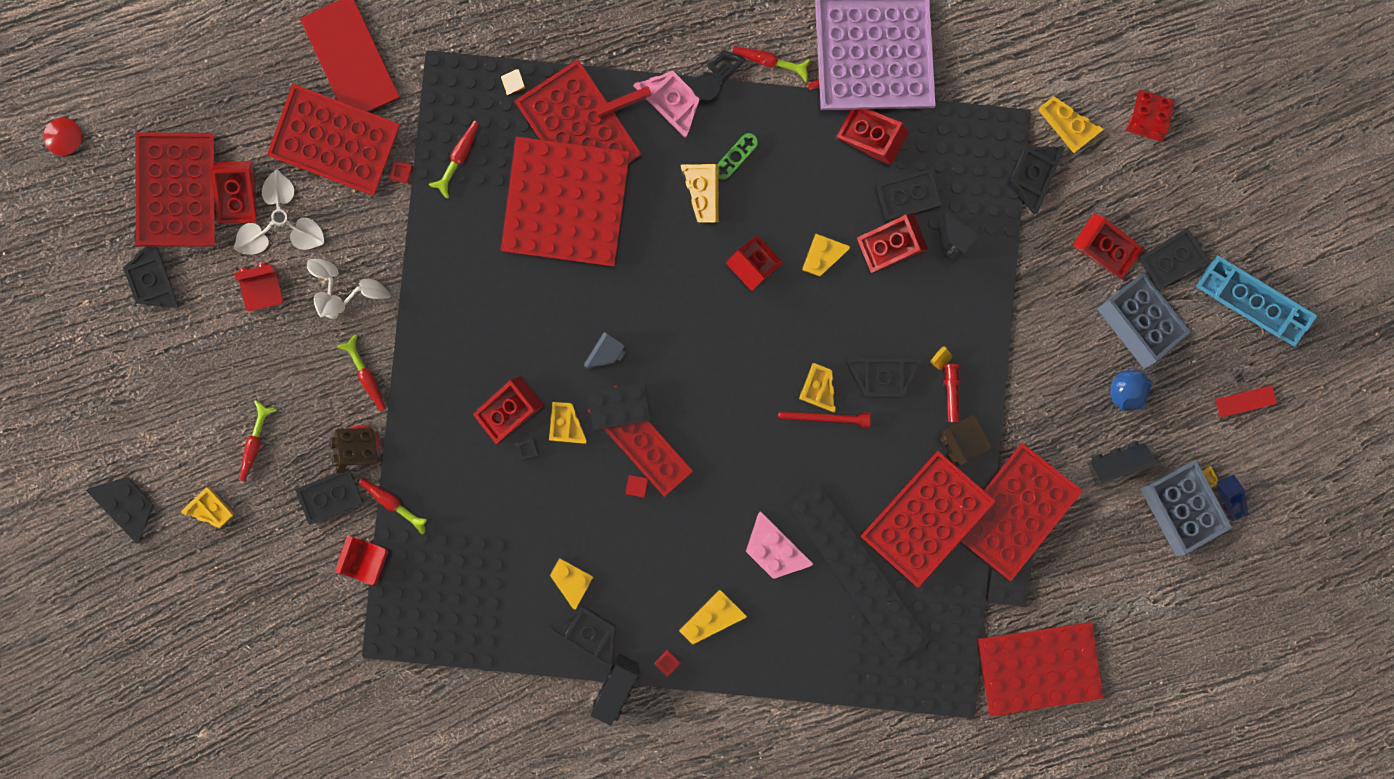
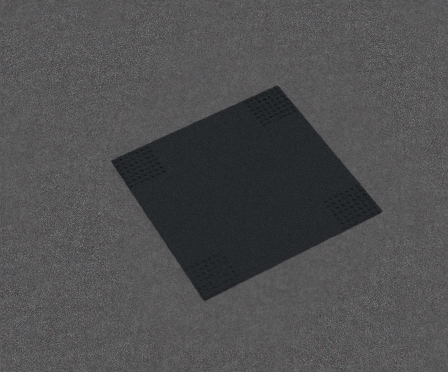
(714, 380)

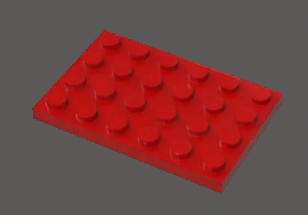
(566, 113)
(333, 139)
(174, 189)
(1027, 507)
(928, 519)
(1040, 668)

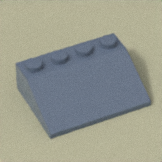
(1143, 320)
(1186, 508)

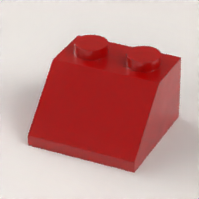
(754, 262)

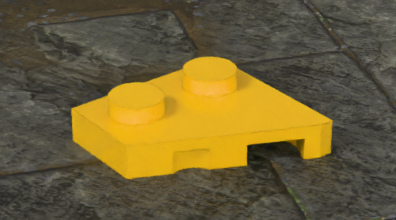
(823, 255)
(819, 388)
(565, 424)
(209, 508)
(571, 581)

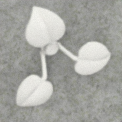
(278, 190)
(332, 305)

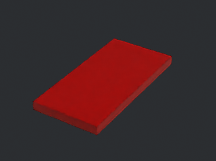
(349, 56)

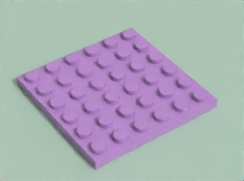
(874, 54)

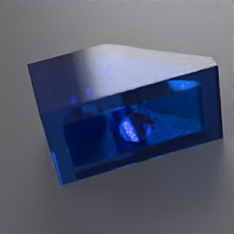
(1233, 497)

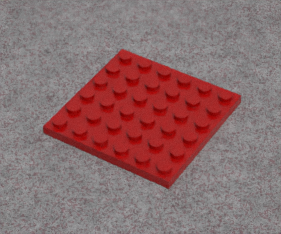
(565, 201)

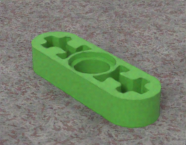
(748, 149)

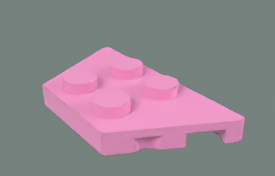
(672, 100)
(774, 550)

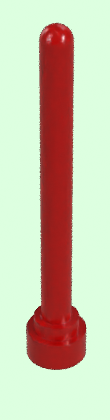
(862, 420)

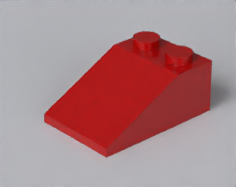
(873, 134)
(234, 192)
(892, 243)
(1107, 246)
(508, 409)

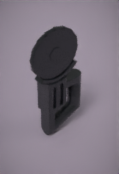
(708, 85)

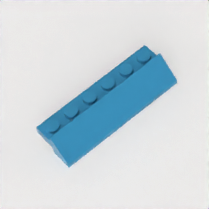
(1256, 301)

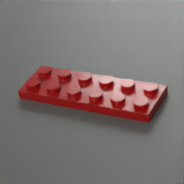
(651, 454)

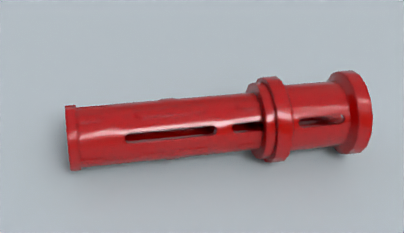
(952, 382)

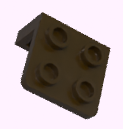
(965, 440)
(353, 447)

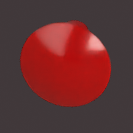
(62, 136)

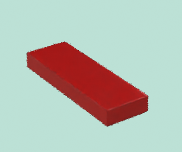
(623, 102)
(1245, 401)

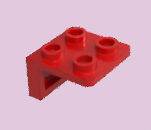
(1151, 116)
(259, 286)
(361, 560)

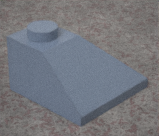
(605, 352)

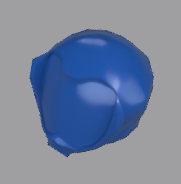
(1130, 390)

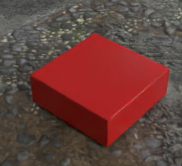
(401, 172)
(636, 486)
(667, 663)

